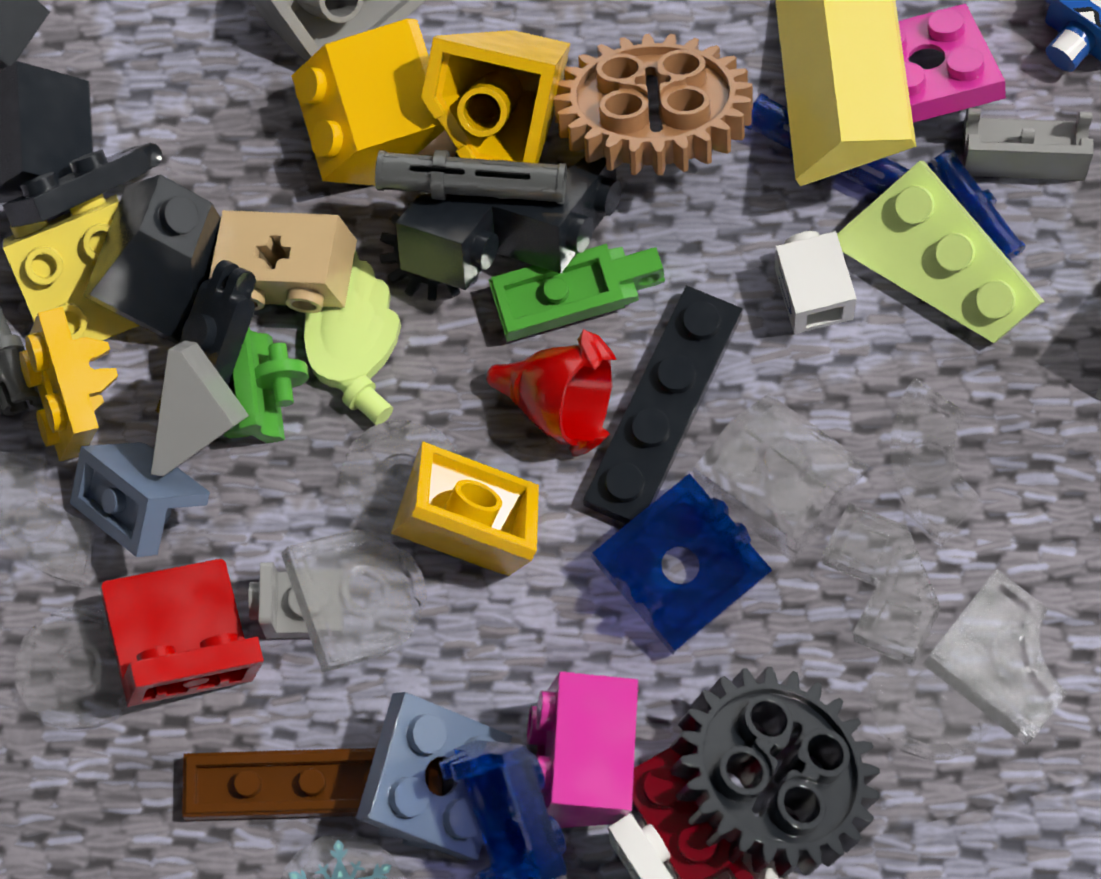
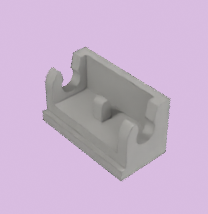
(1027, 147)

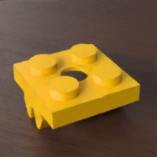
(65, 382)

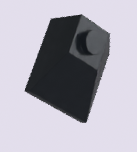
(156, 255)

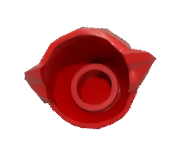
(562, 390)

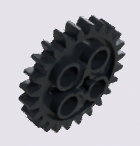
(828, 800)

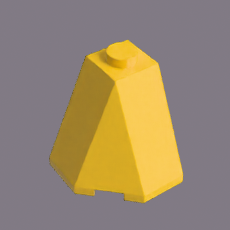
(495, 91)

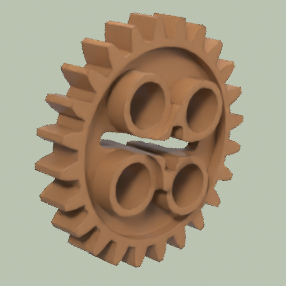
(699, 100)

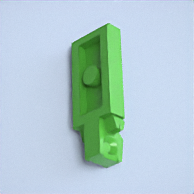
(589, 286)

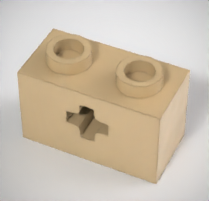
(294, 257)

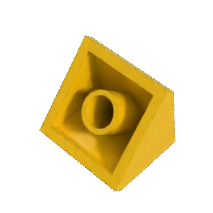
(469, 511)

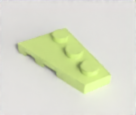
(940, 254)

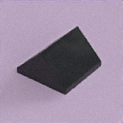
(41, 125)

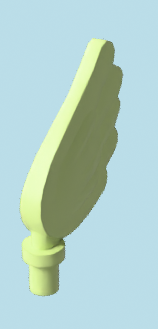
(355, 342)

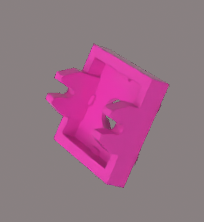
(966, 75)

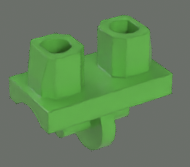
(264, 385)

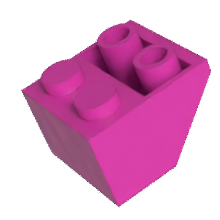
(586, 747)

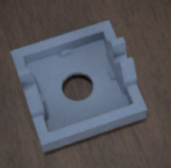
(396, 785)

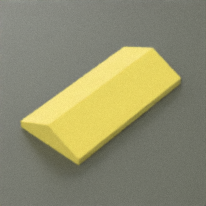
(843, 84)

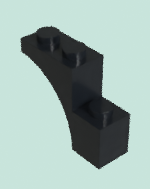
(464, 233)

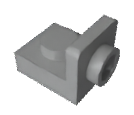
(275, 605)

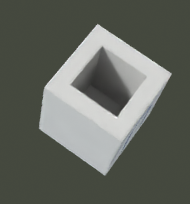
(814, 281)

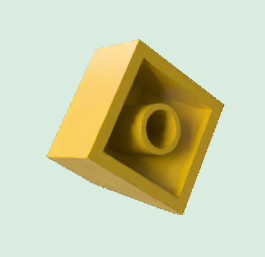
(366, 99)

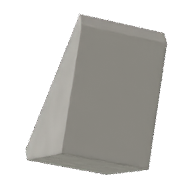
(193, 408)

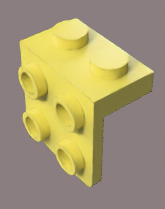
(56, 263)

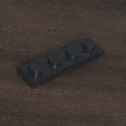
(663, 406)

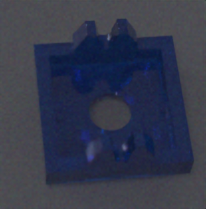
(691, 521)
(509, 809)

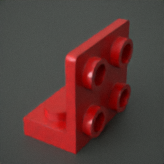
(178, 632)

